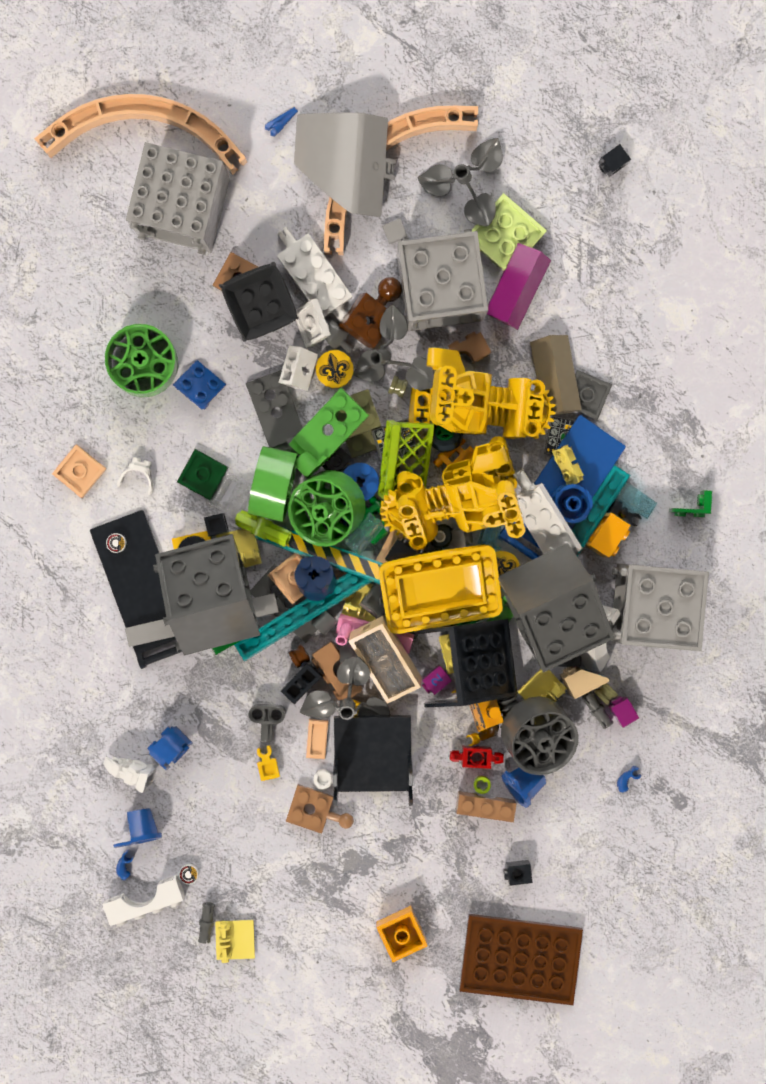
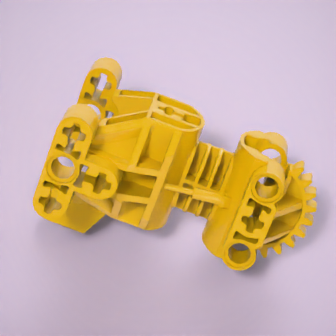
(472, 403)
(471, 494)

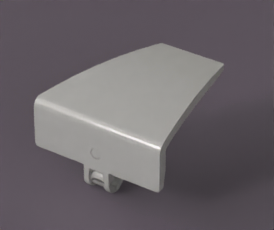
(345, 158)

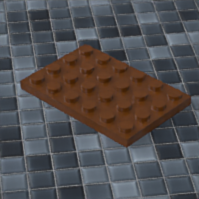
(520, 959)

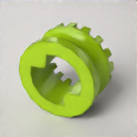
(479, 790)

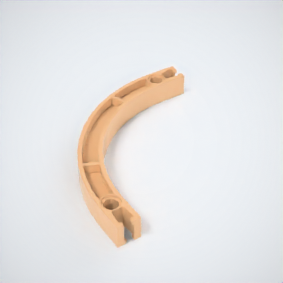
(138, 107)
(398, 130)

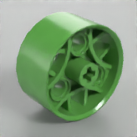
(133, 357)
(272, 484)
(326, 508)

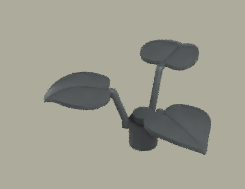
(438, 178)
(371, 362)
(351, 671)

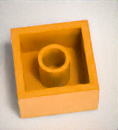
(608, 535)
(401, 933)

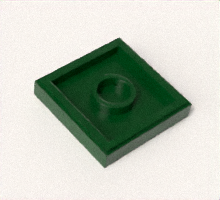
(202, 474)

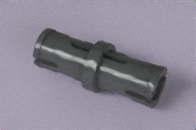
(597, 710)
(206, 922)

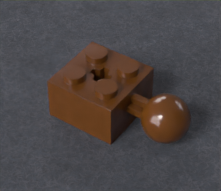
(366, 306)

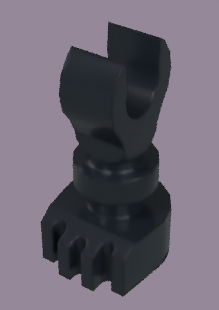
(616, 508)

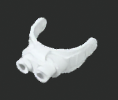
(138, 466)

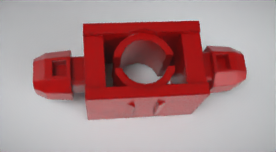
(496, 757)

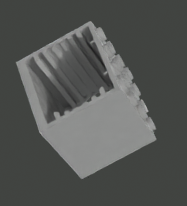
(178, 197)
(442, 280)
(660, 606)

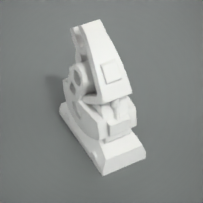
(132, 771)

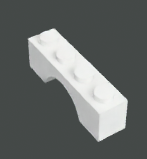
(121, 908)

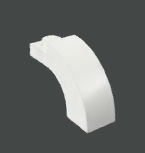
(598, 657)

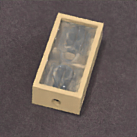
(386, 658)

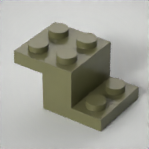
(362, 440)

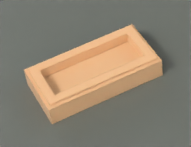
(317, 739)

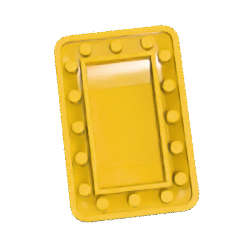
(440, 588)

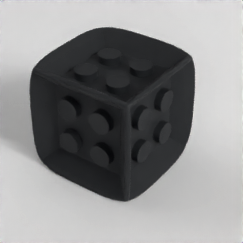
(259, 301)

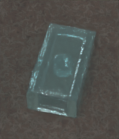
(636, 500)

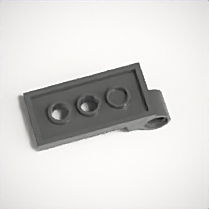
(280, 430)
(322, 623)

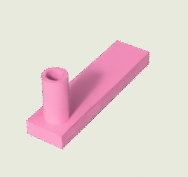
(347, 624)

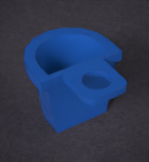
(523, 785)
(141, 828)

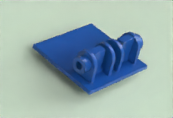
(199, 385)

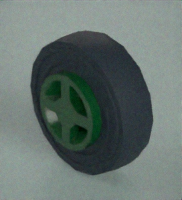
(445, 443)

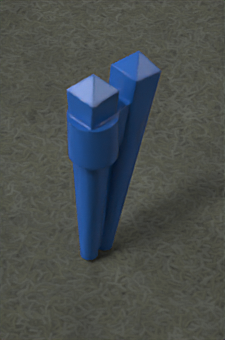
(278, 123)

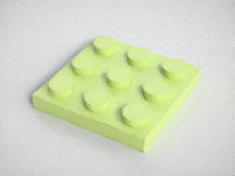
(507, 229)

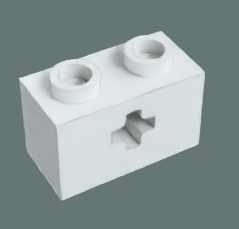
(298, 368)

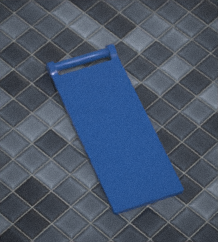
(596, 456)

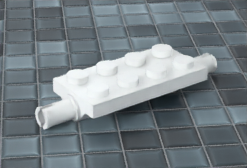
(314, 274)
(543, 516)

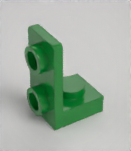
(704, 501)

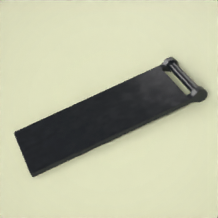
(134, 578)

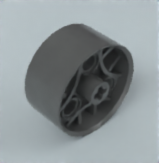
(547, 745)

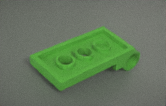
(314, 444)

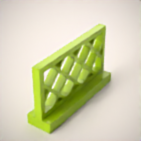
(390, 453)

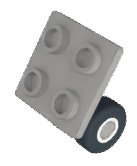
(447, 536)

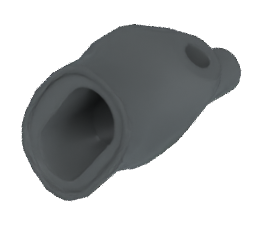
(338, 337)

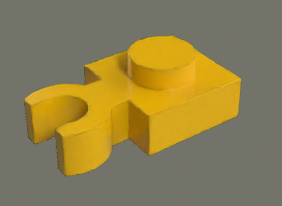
(268, 766)

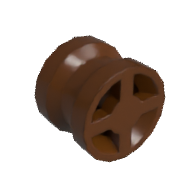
(299, 656)

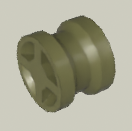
(398, 386)
(606, 693)

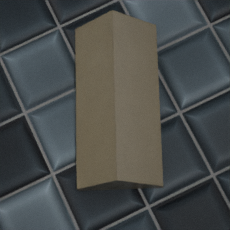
(556, 370)

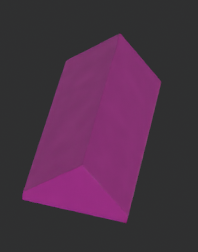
(518, 285)

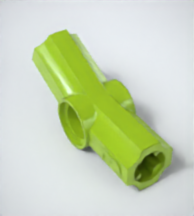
(263, 528)

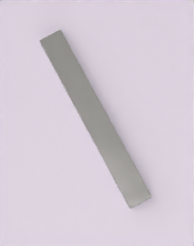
(157, 630)

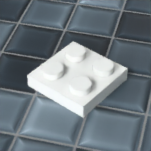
(312, 323)

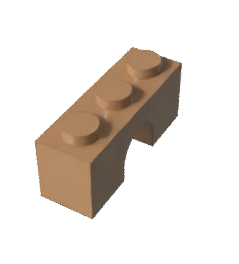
(473, 346)
(325, 659)
(489, 808)

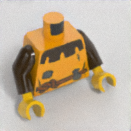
(487, 720)

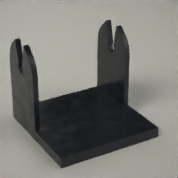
(480, 662)
(372, 755)

